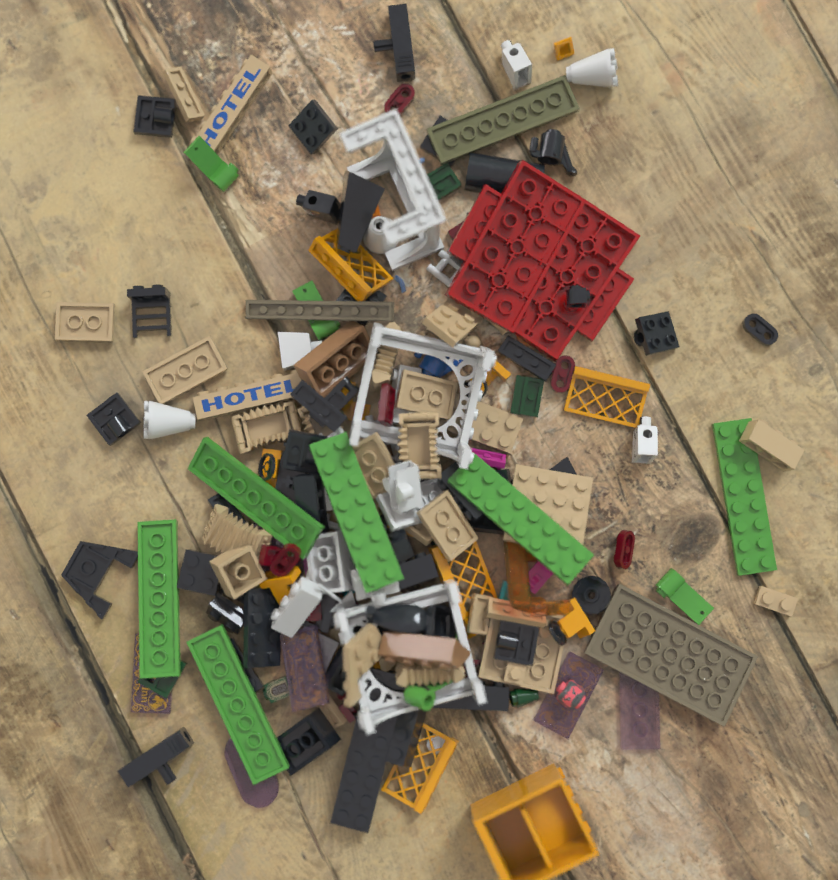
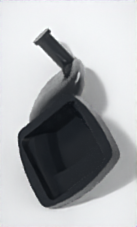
(413, 619)

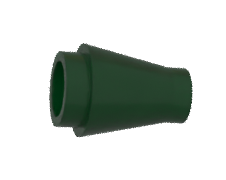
(521, 697)

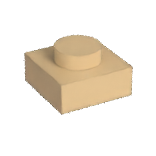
(514, 672)

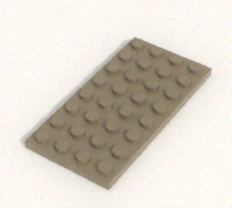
(671, 654)

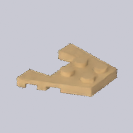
(358, 657)

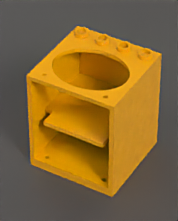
(534, 827)

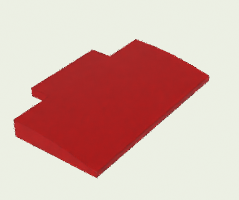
(511, 244)
(587, 259)

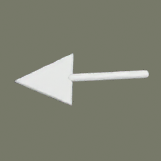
(347, 602)

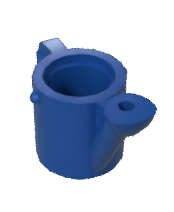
(434, 366)

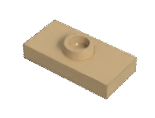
(478, 620)

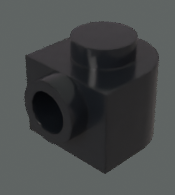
(577, 297)

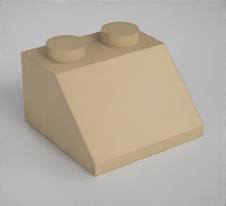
(238, 571)

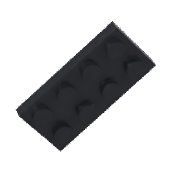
(261, 642)

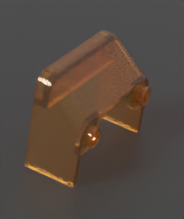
(519, 585)

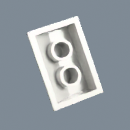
(331, 563)

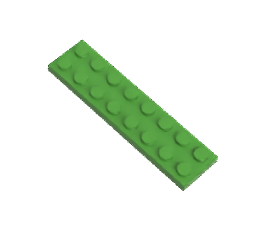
(255, 497)
(744, 500)
(356, 512)
(521, 519)
(158, 599)
(238, 704)

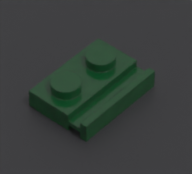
(443, 181)
(527, 396)

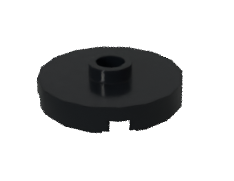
(589, 585)

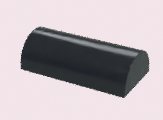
(491, 171)

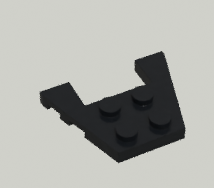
(89, 567)

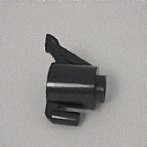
(552, 150)

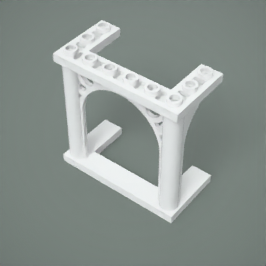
(413, 186)
(479, 358)
(376, 711)

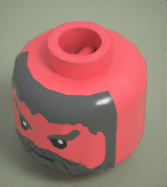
(570, 694)

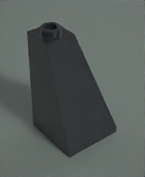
(356, 210)

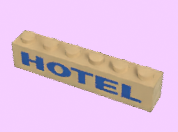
(234, 103)
(245, 397)

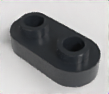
(760, 328)

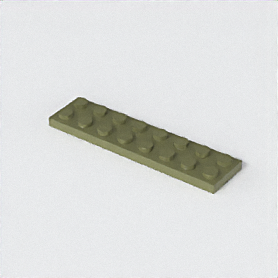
(502, 120)

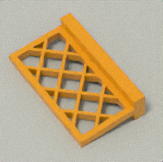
(343, 271)
(614, 382)
(445, 573)
(432, 778)

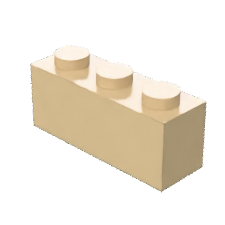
(771, 445)

